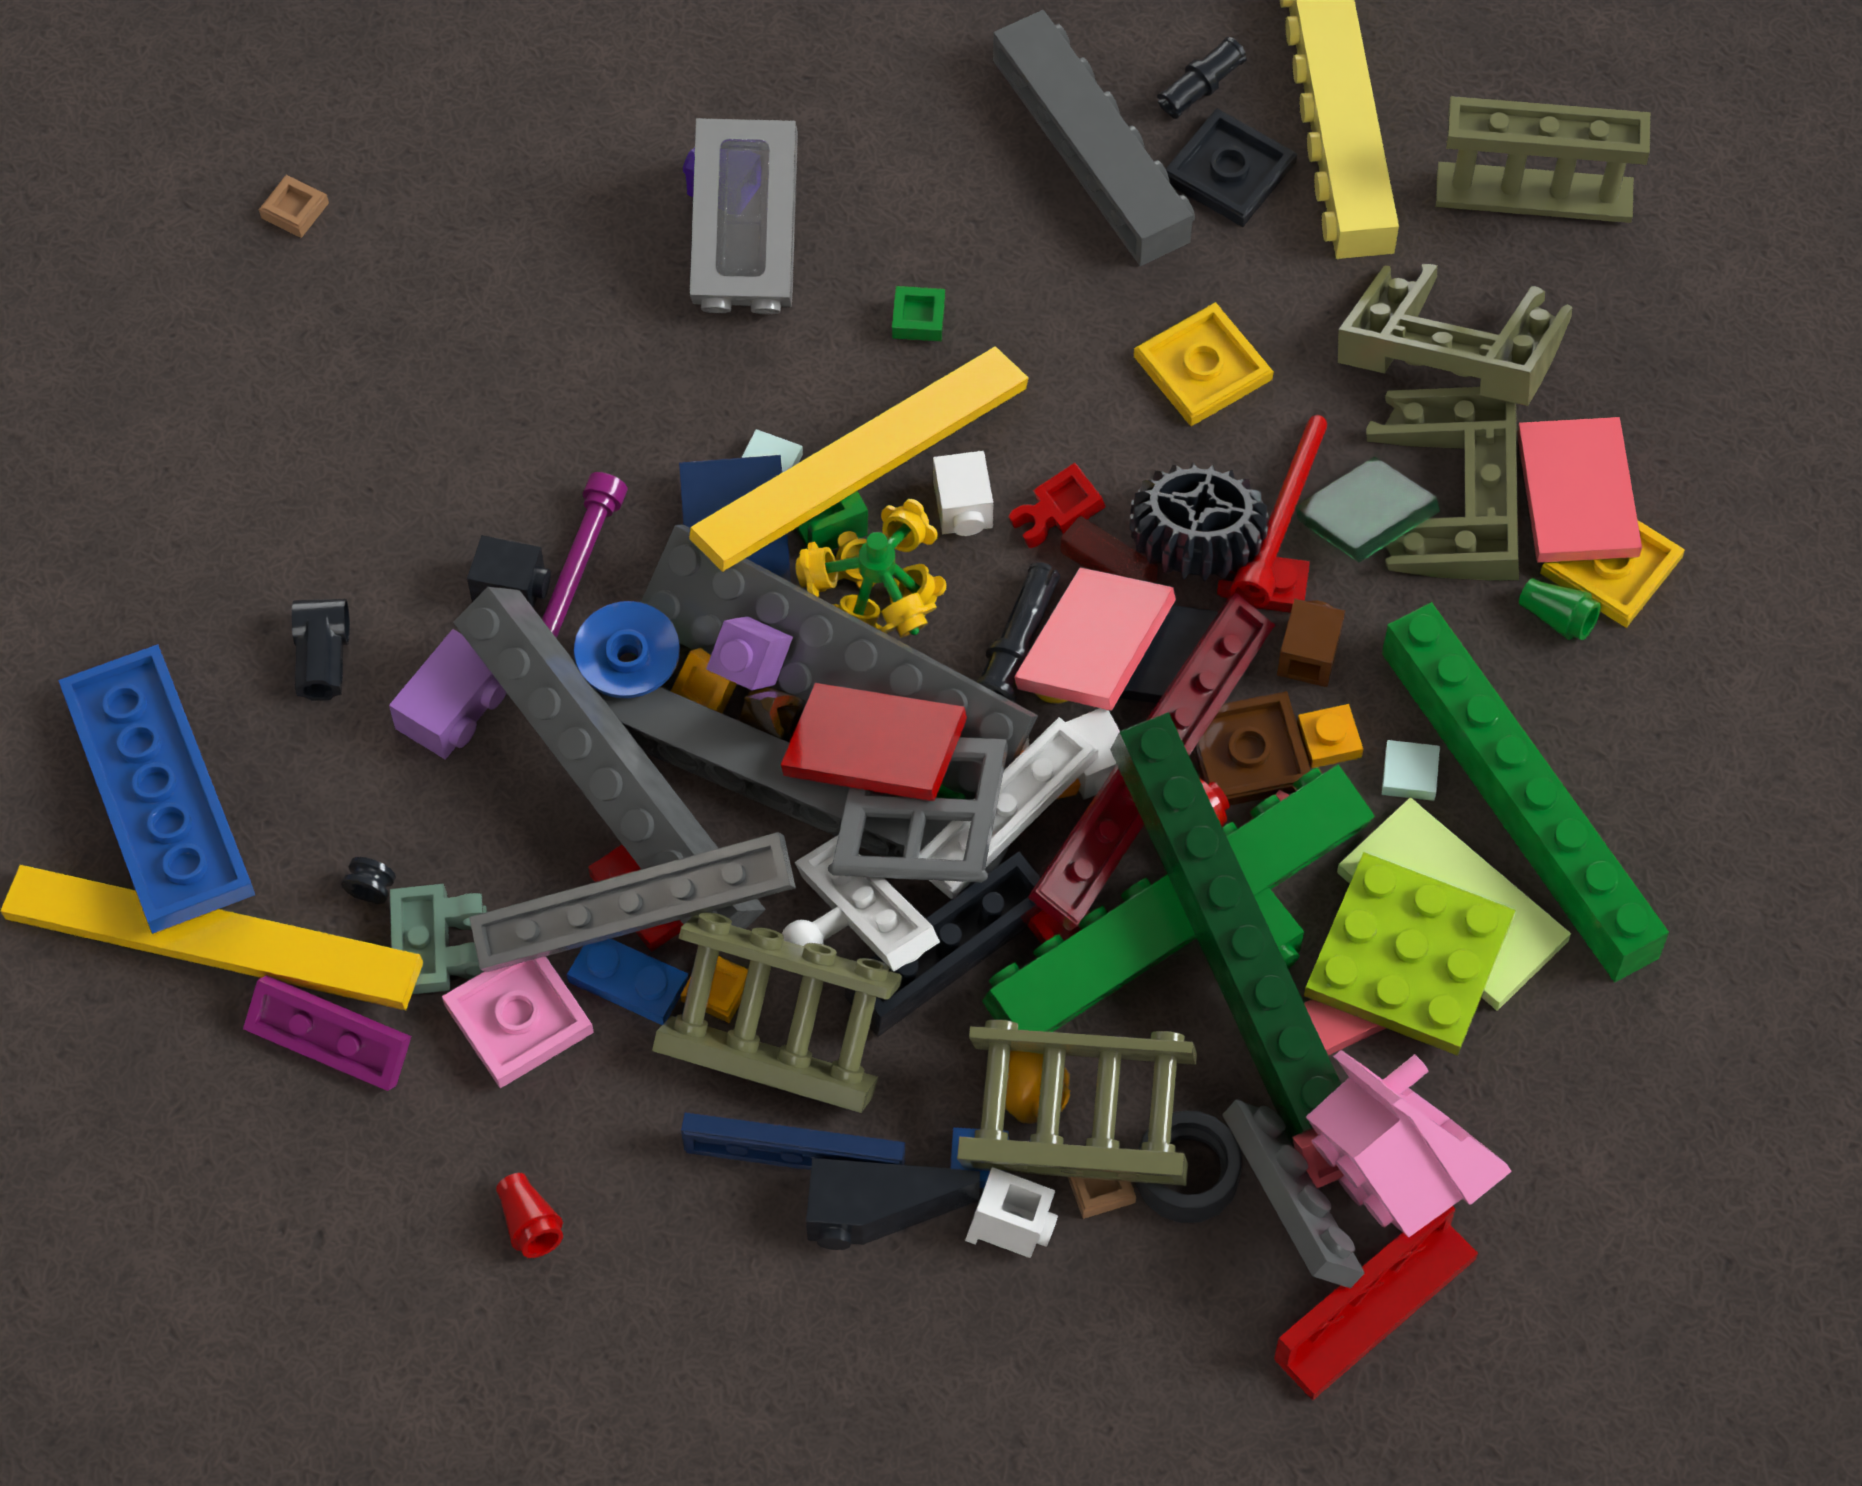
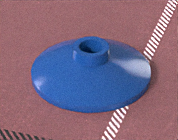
(622, 630)

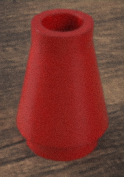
(529, 1218)

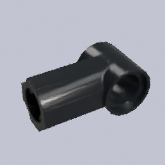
(319, 634)

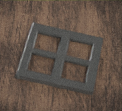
(978, 811)

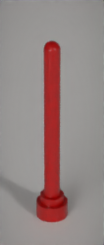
(1256, 579)

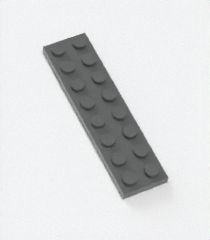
(825, 646)

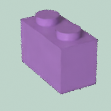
(446, 697)

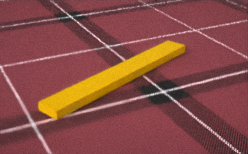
(857, 459)
(216, 939)

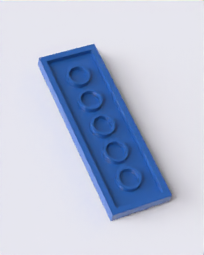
(156, 789)

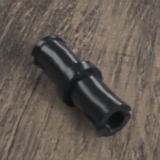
(1201, 77)

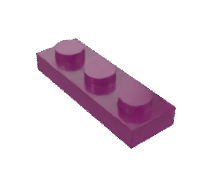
(327, 1032)

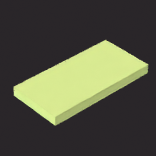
(1426, 846)

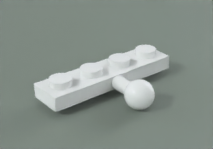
(867, 906)

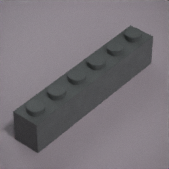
(1093, 137)

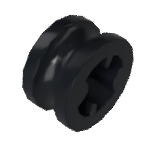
(368, 880)

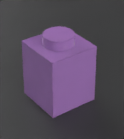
(749, 653)

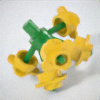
(873, 562)

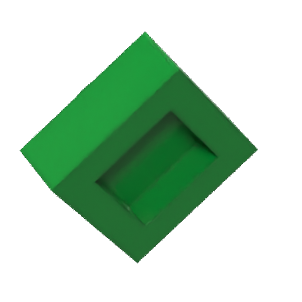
(918, 313)

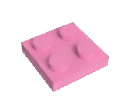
(517, 1017)

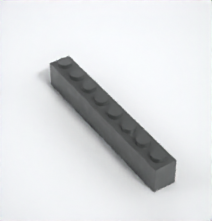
(586, 736)

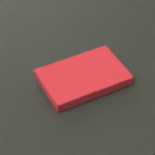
(1579, 490)
(1095, 638)

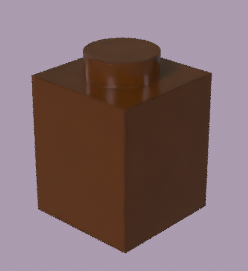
(1311, 642)

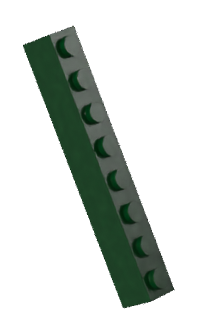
(1226, 920)

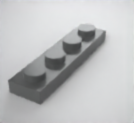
(1293, 1194)

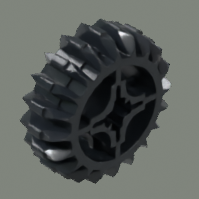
(1198, 521)

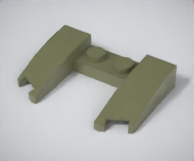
(1509, 364)
(1487, 538)

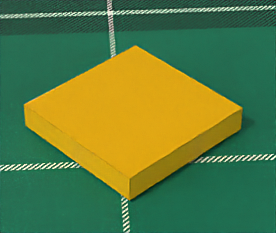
(1203, 364)
(1620, 583)

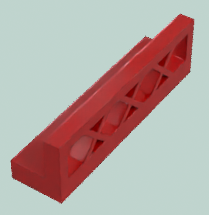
(1360, 1317)

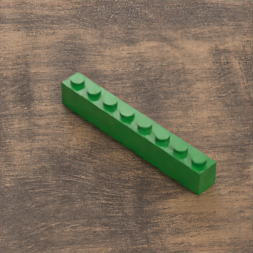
(1524, 793)
(1152, 922)

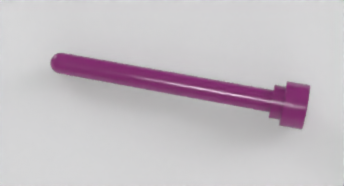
(602, 497)

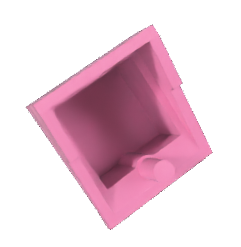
(1399, 1148)

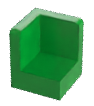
(844, 516)

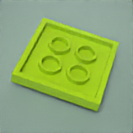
(1410, 953)

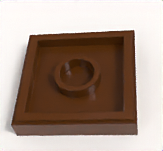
(1253, 749)

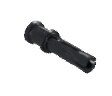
(1010, 650)

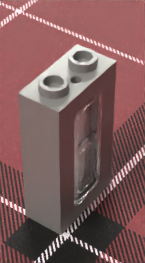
(743, 214)

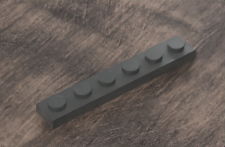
(632, 902)

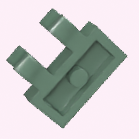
(421, 926)

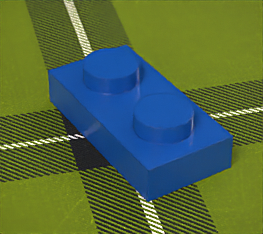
(628, 979)

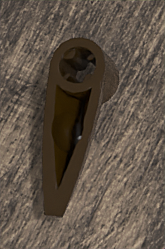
(772, 712)

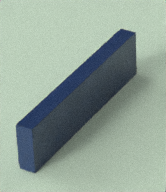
(781, 1144)

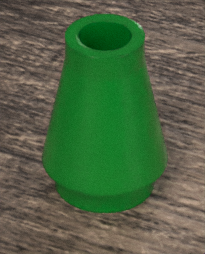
(1562, 608)

